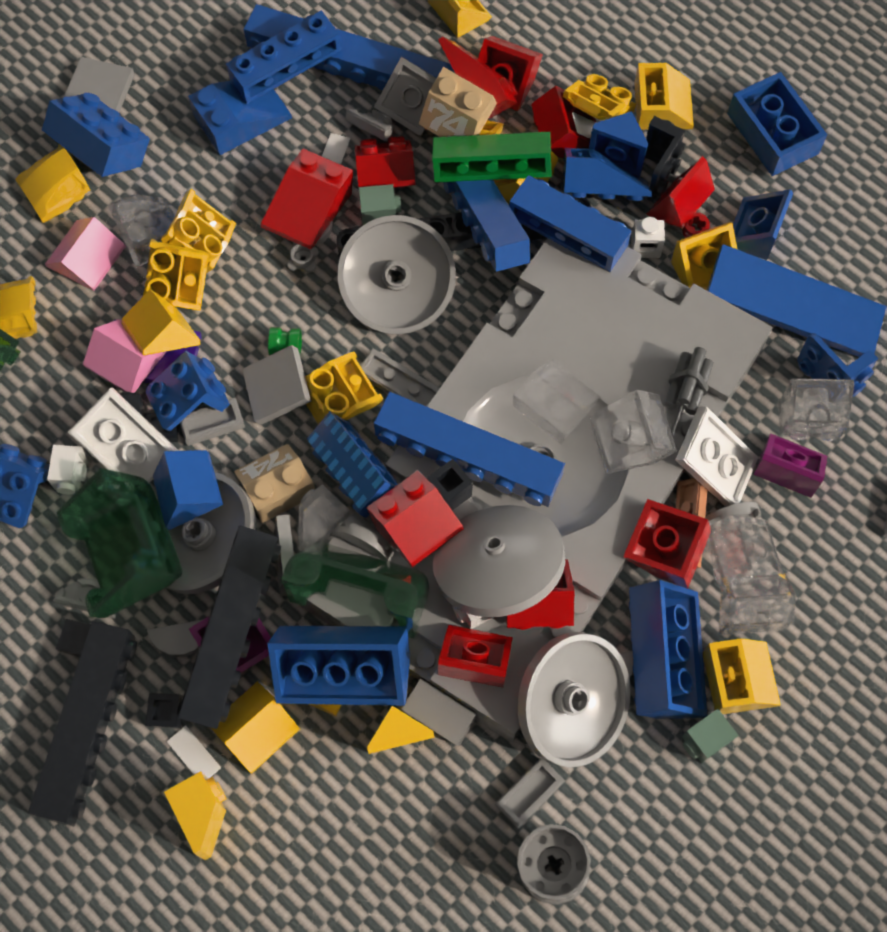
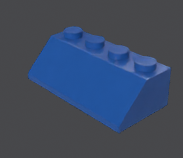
(667, 651)
(340, 665)

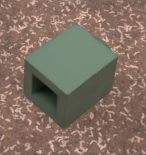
(378, 202)
(708, 736)

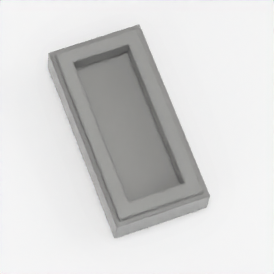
(211, 423)
(529, 793)

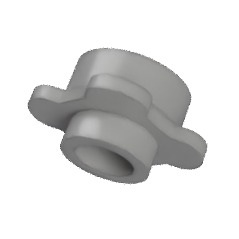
(298, 251)

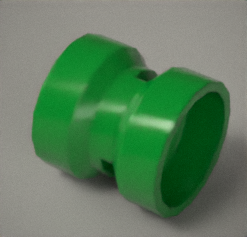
(281, 339)

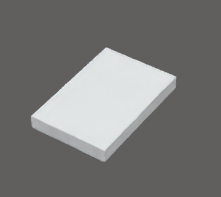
(121, 437)
(716, 457)

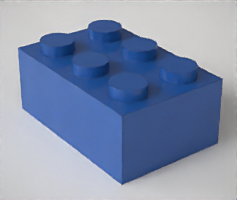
(776, 123)
(95, 134)

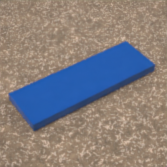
(797, 301)

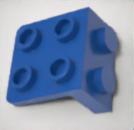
(822, 363)
(184, 388)
(19, 483)

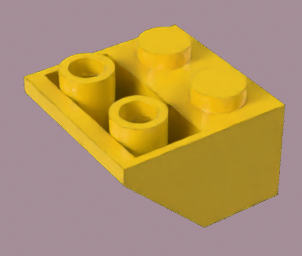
(663, 94)
(740, 675)

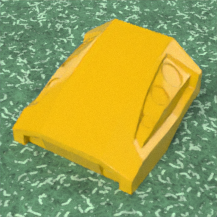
(597, 100)
(53, 184)
(199, 228)
(177, 274)
(17, 308)
(340, 385)

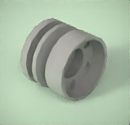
(562, 845)

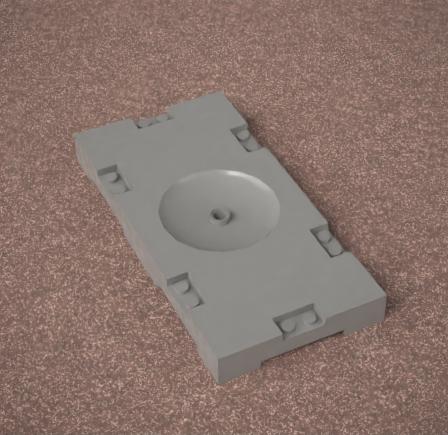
(615, 337)

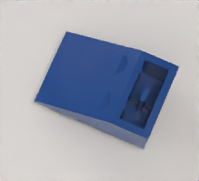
(596, 174)

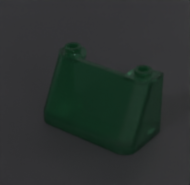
(124, 540)
(320, 563)

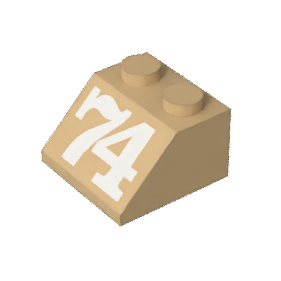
(456, 106)
(275, 482)

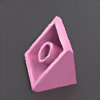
(86, 253)
(117, 357)

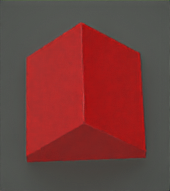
(684, 195)
(475, 656)

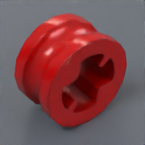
(701, 221)

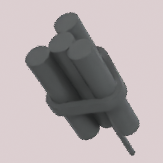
(689, 382)

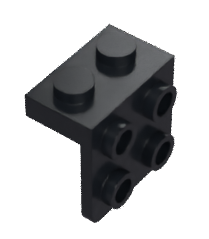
(664, 148)

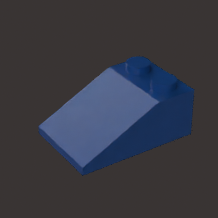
(232, 121)

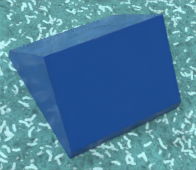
(621, 141)
(760, 222)
(186, 486)

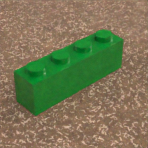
(492, 157)

